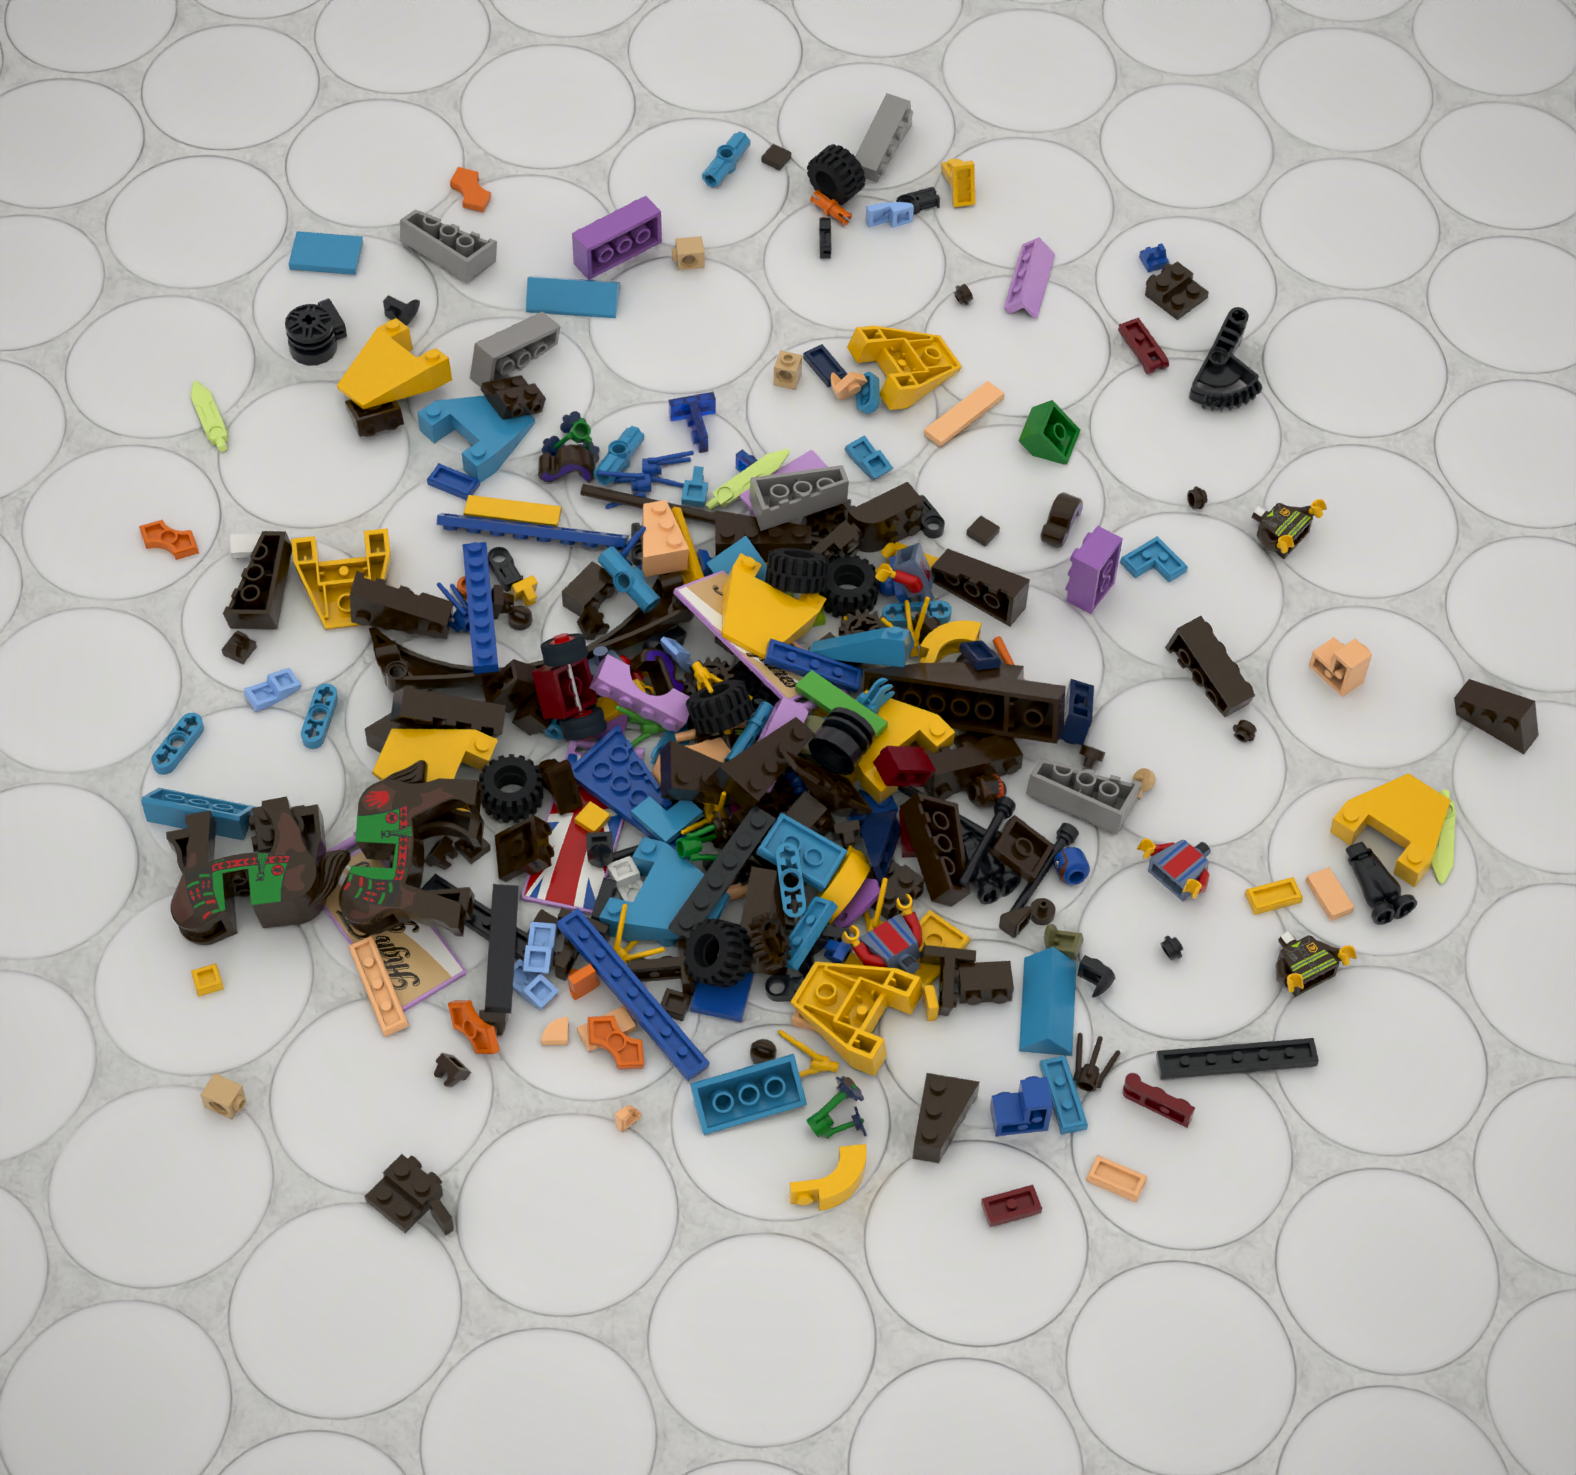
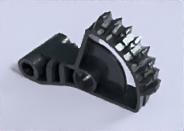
(1229, 368)

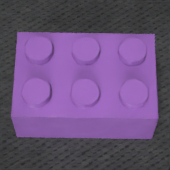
(1093, 569)

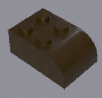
(888, 517)

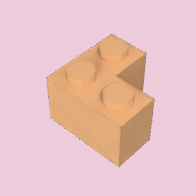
(1341, 665)

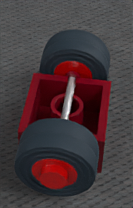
(565, 689)

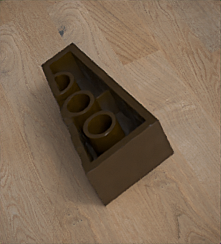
(262, 586)

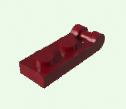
(1143, 345)
(1157, 1100)

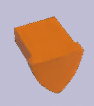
(582, 981)

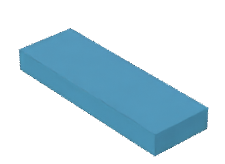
(809, 929)
(1063, 1095)

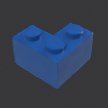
(1022, 1111)

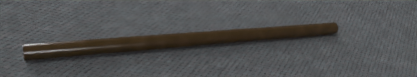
(638, 501)

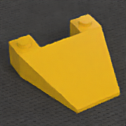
(910, 360)
(389, 371)
(331, 581)
(758, 612)
(904, 727)
(439, 748)
(1403, 812)
(847, 1003)

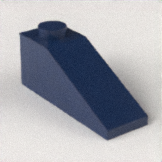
(1077, 712)
(881, 837)

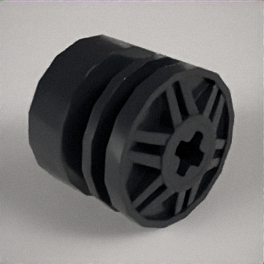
(311, 334)
(842, 741)

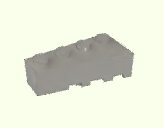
(884, 136)
(447, 245)
(513, 348)
(796, 494)
(1083, 794)

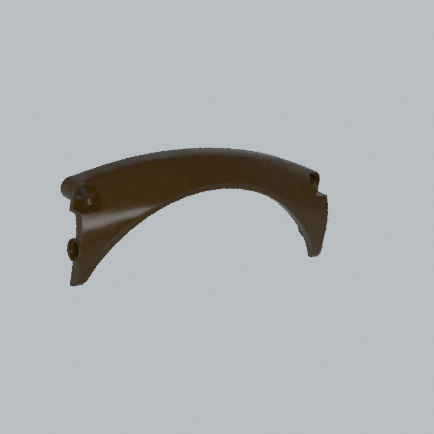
(405, 667)

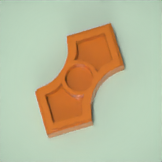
(467, 184)
(178, 543)
(476, 1030)
(607, 1035)

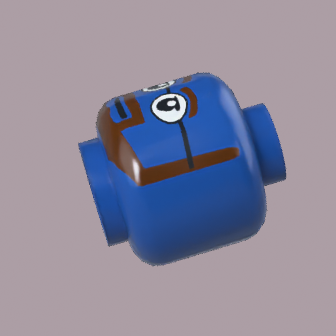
(1071, 865)

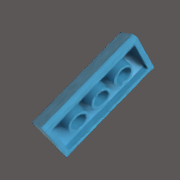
(572, 296)
(171, 806)
(1048, 1003)
(748, 1094)

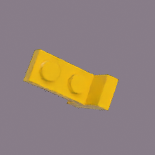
(962, 181)

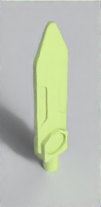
(209, 416)
(734, 487)
(1444, 853)

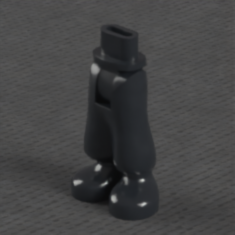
(989, 868)
(1378, 885)

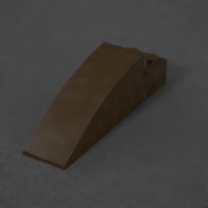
(979, 700)

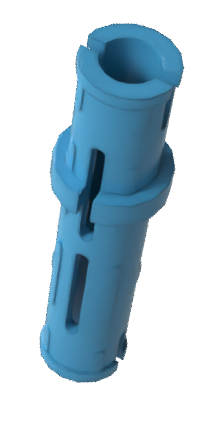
(753, 728)

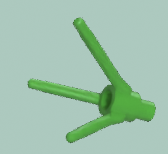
(647, 727)

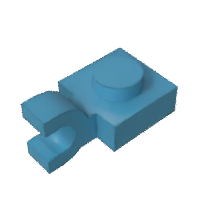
(696, 490)

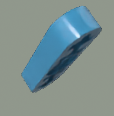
(899, 608)
(321, 725)
(177, 754)
(800, 886)

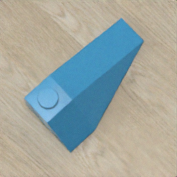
(878, 646)

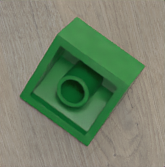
(1049, 433)

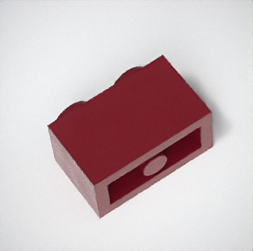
(904, 766)

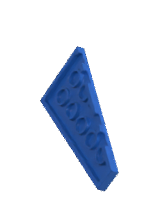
(619, 778)

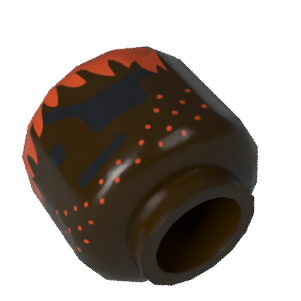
(986, 790)

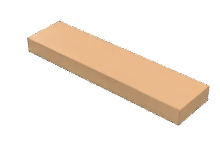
(964, 413)
(378, 986)

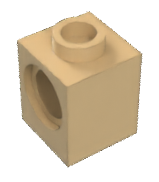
(689, 253)
(787, 370)
(223, 1096)

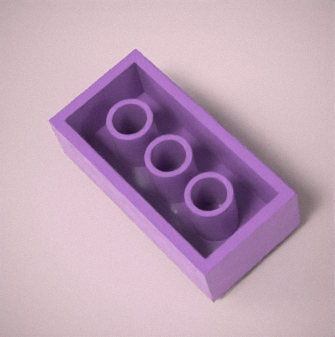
(617, 237)

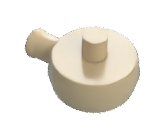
(1147, 778)

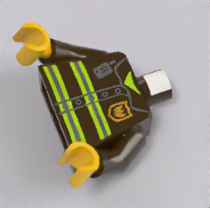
(1286, 525)
(1308, 962)

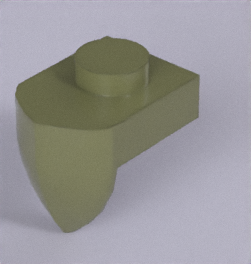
(1064, 941)

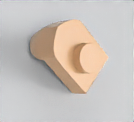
(848, 386)

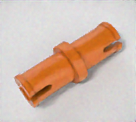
(831, 207)

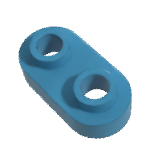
(868, 397)

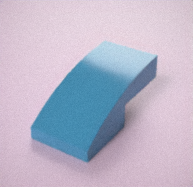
(869, 460)

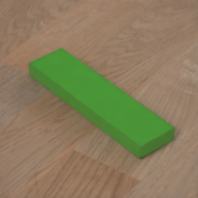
(829, 696)

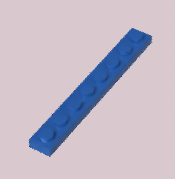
(522, 530)
(480, 608)
(633, 994)

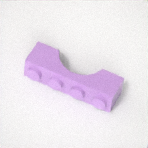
(615, 682)

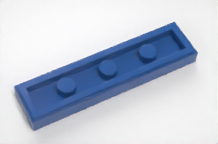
(803, 661)

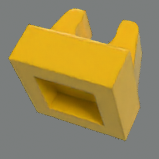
(525, 590)

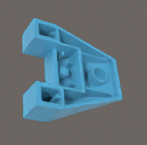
(479, 424)
(661, 897)

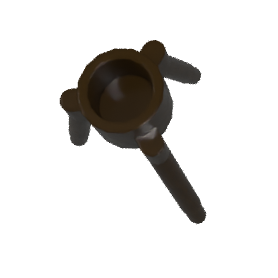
(1088, 1077)

